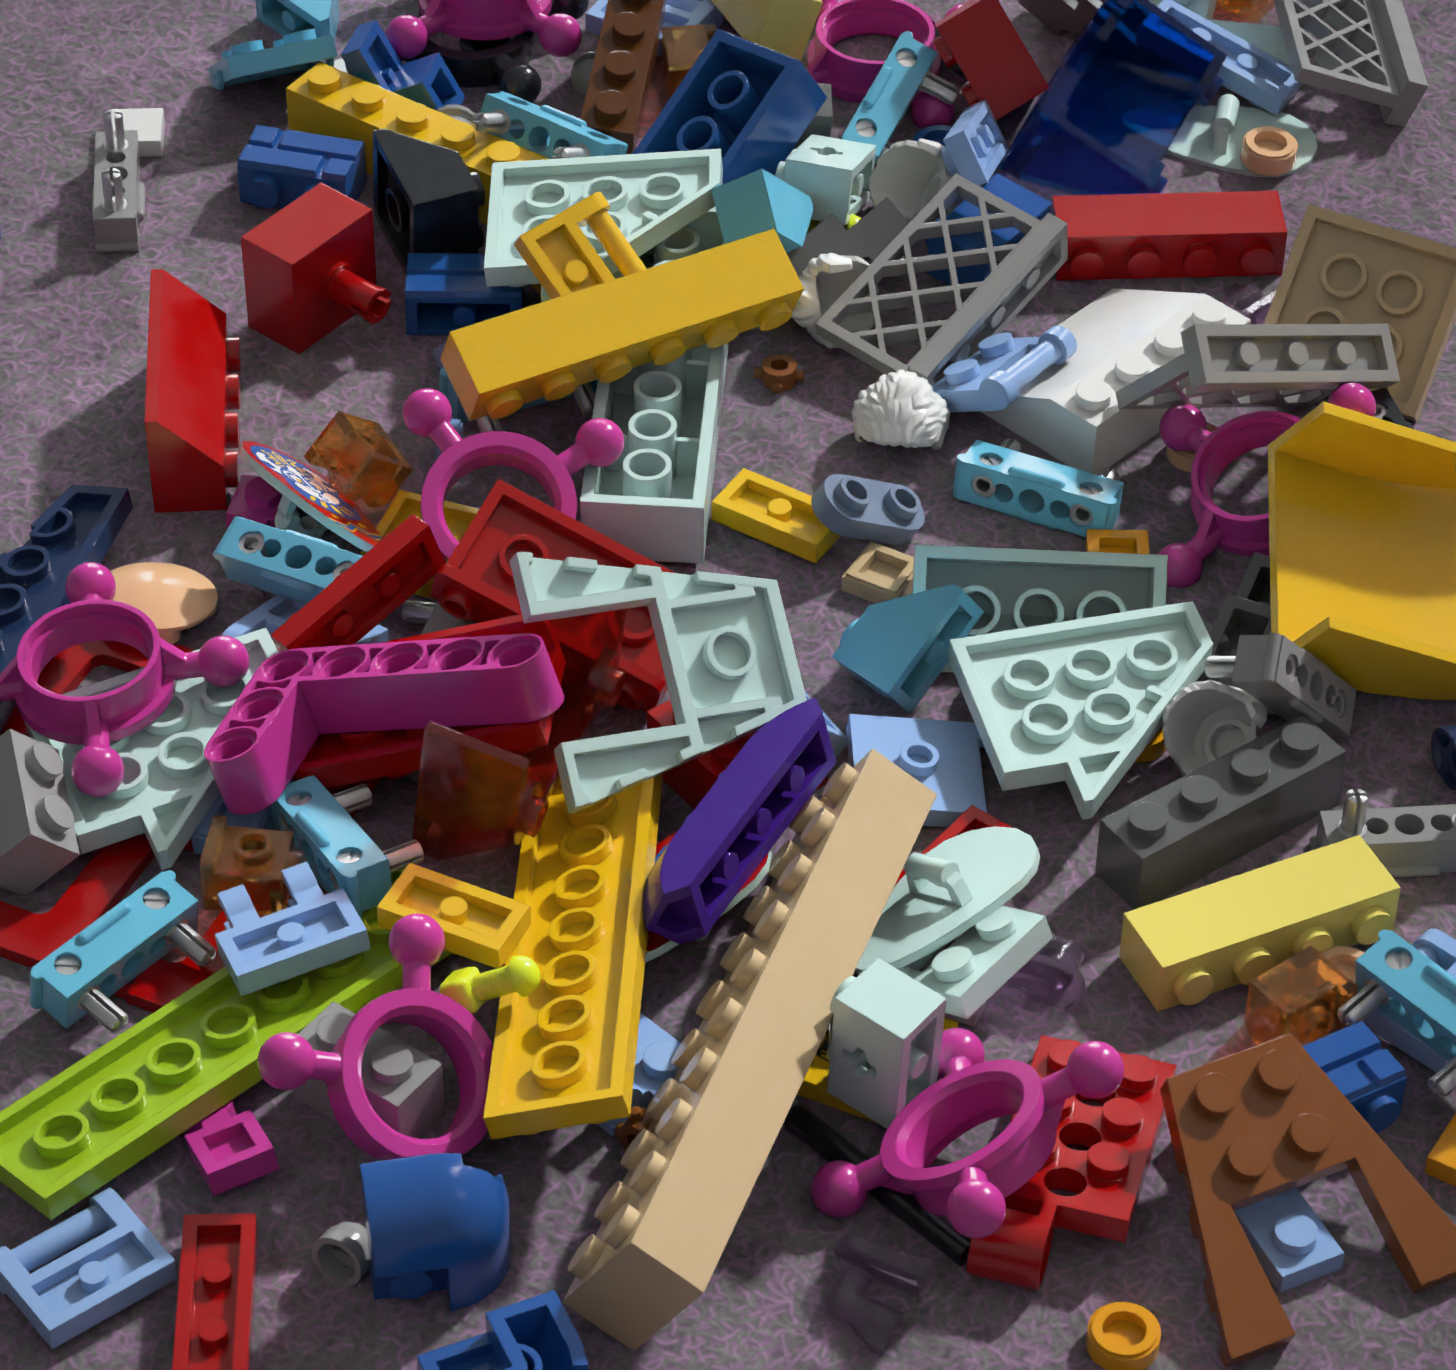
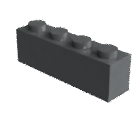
(1219, 812)

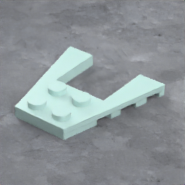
(719, 649)

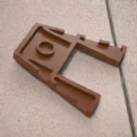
(1266, 1127)

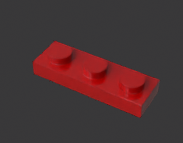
(366, 590)
(216, 1292)

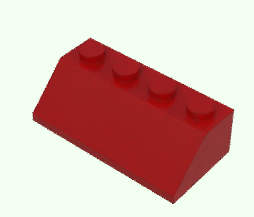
(190, 399)

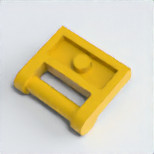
(564, 256)

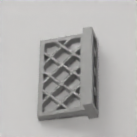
(1386, 59)
(988, 303)
(1266, 366)

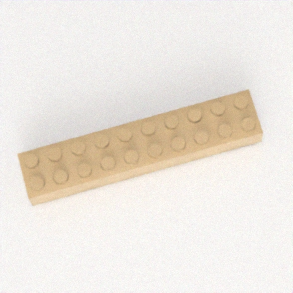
(749, 1055)

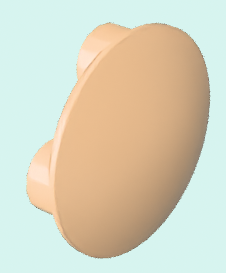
(167, 594)

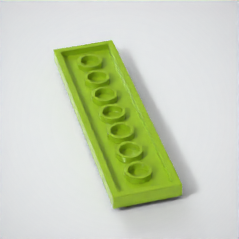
(169, 1074)

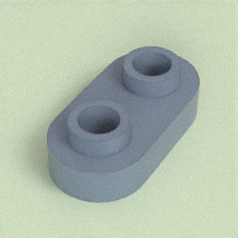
(868, 509)

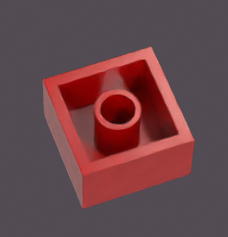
(312, 269)

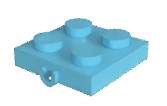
(291, 54)

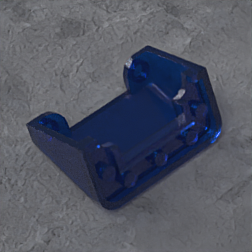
(1115, 103)

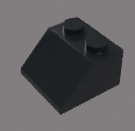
(425, 197)

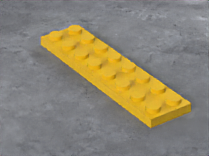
(573, 1042)

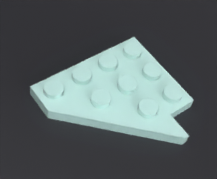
(646, 192)
(1078, 694)
(165, 769)

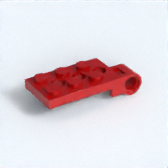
(1104, 1177)

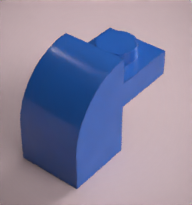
(422, 80)

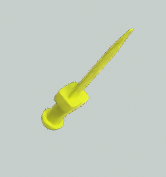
(474, 988)

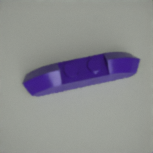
(737, 823)

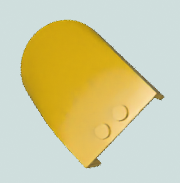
(1366, 550)

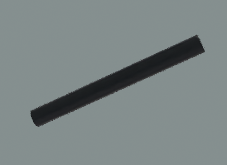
(905, 1206)

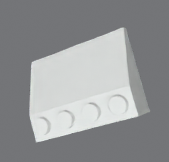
(1119, 339)

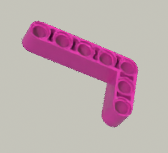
(371, 689)

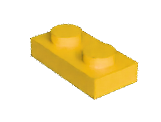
(773, 515)
(472, 918)

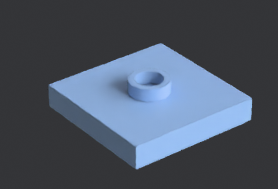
(932, 751)

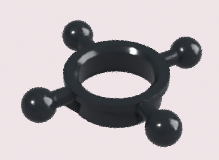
(501, 65)

